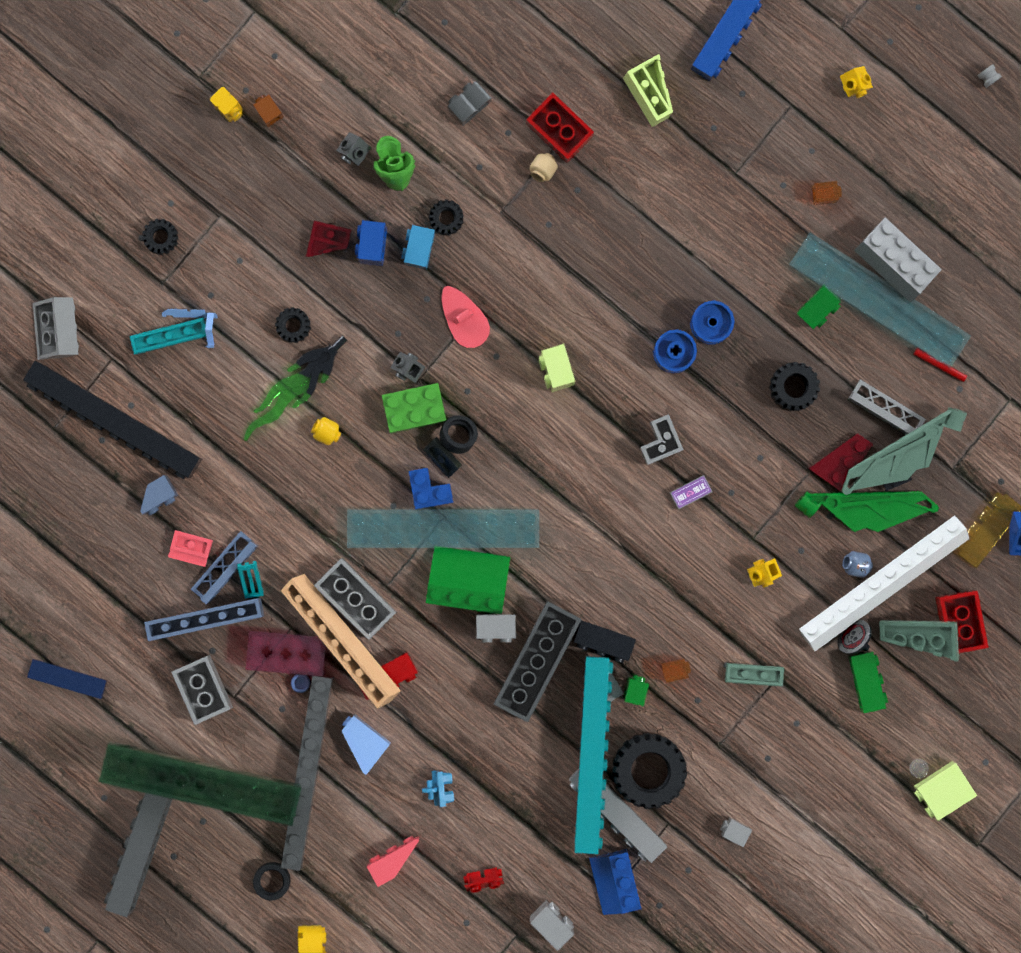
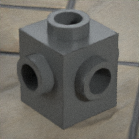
(353, 149)
(407, 367)

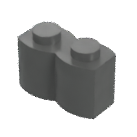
(469, 102)

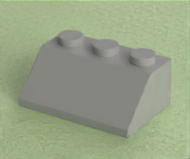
(55, 328)

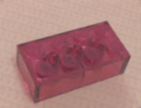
(277, 662)

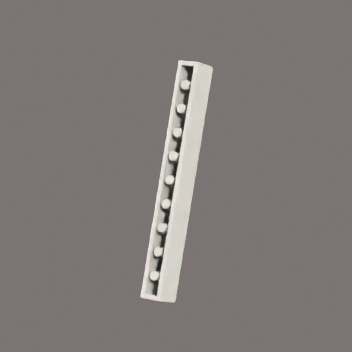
(884, 583)

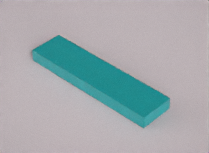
(168, 336)

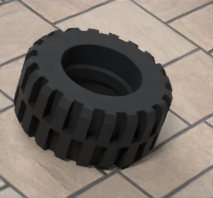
(668, 789)

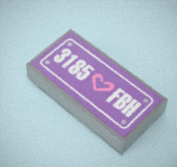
(690, 492)

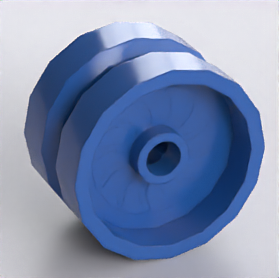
(716, 312)
(682, 343)

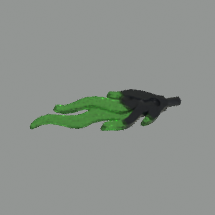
(302, 382)

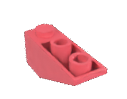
(387, 866)

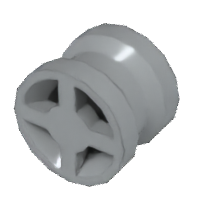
(989, 76)

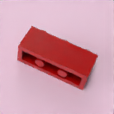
(400, 669)

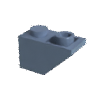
(158, 493)

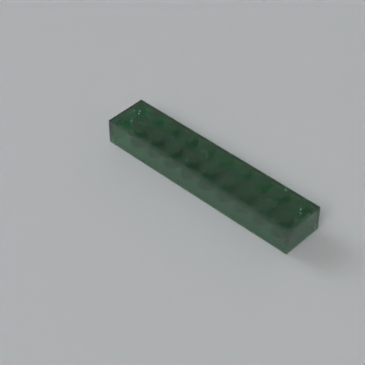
(200, 783)

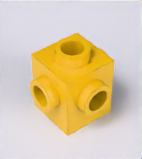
(856, 82)
(764, 572)

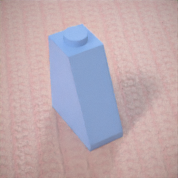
(364, 742)

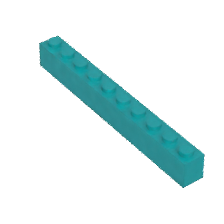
(592, 755)

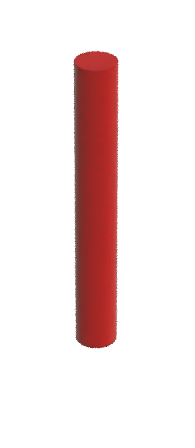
(951, 371)

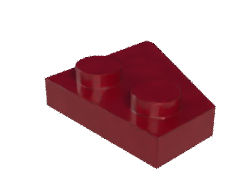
(327, 238)

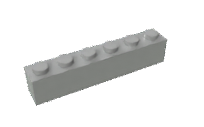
(628, 823)

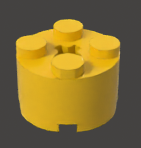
(311, 939)

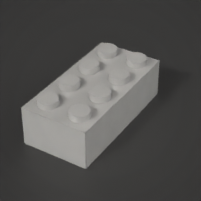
(897, 260)
(355, 598)

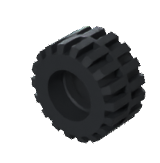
(809, 379)

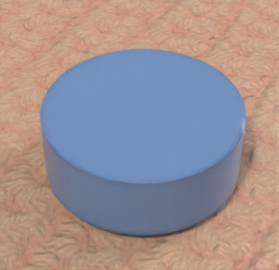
(300, 683)

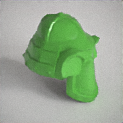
(394, 166)

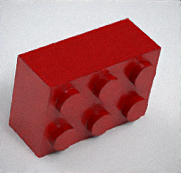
(559, 127)
(967, 612)

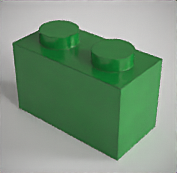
(819, 306)
(636, 690)

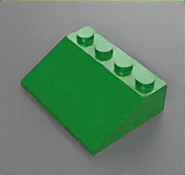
(468, 580)

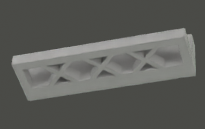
(881, 413)

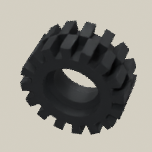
(446, 206)
(160, 225)
(304, 325)

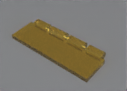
(988, 533)

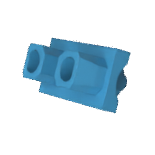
(435, 788)

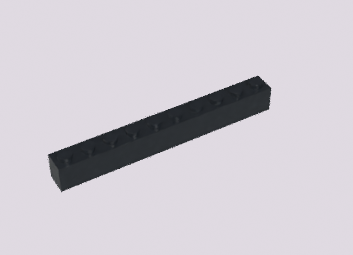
(112, 419)

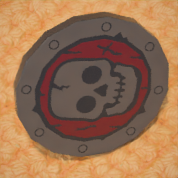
(855, 638)

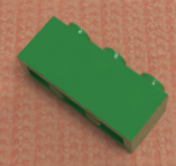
(868, 681)

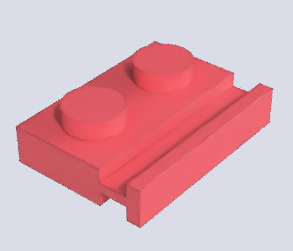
(190, 548)

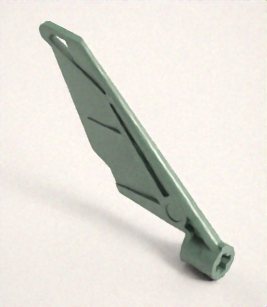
(905, 455)

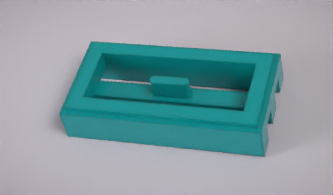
(248, 567)

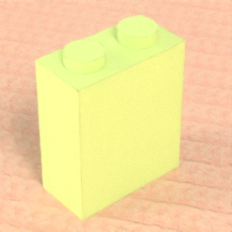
(944, 791)

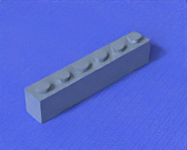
(204, 619)

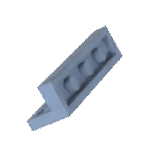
(229, 572)

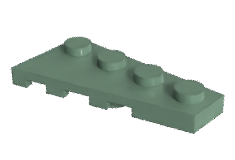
(928, 636)

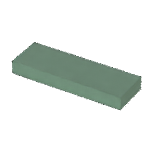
(754, 674)

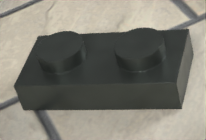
(442, 457)

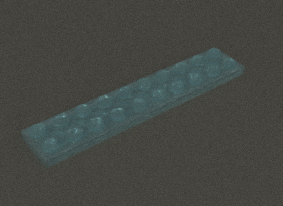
(879, 300)
(443, 528)

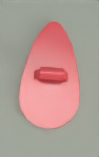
(464, 318)

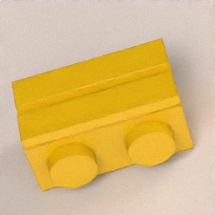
(226, 105)

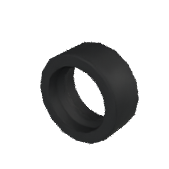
(461, 421)
(257, 883)

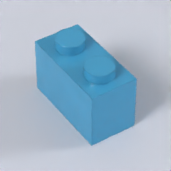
(419, 246)

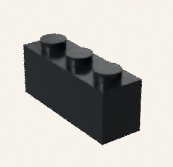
(604, 641)

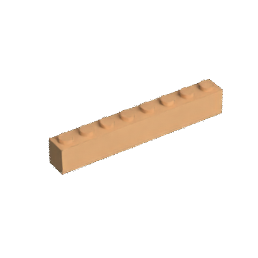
(340, 641)

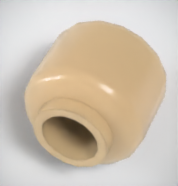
(543, 167)

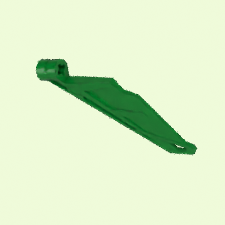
(867, 509)

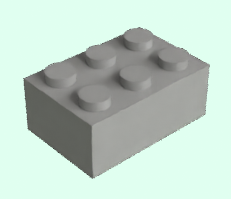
(202, 689)

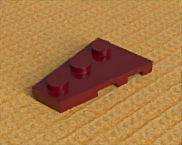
(835, 465)

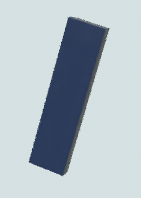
(67, 678)

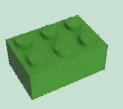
(414, 408)

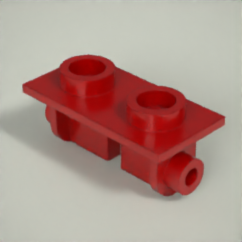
(491, 880)

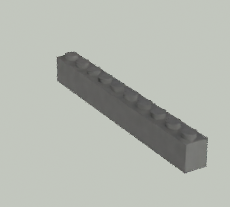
(308, 770)

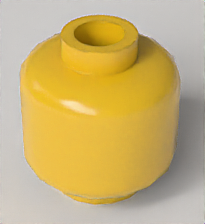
(326, 431)

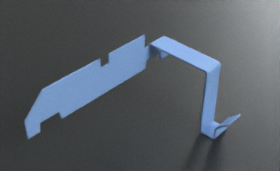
(196, 314)

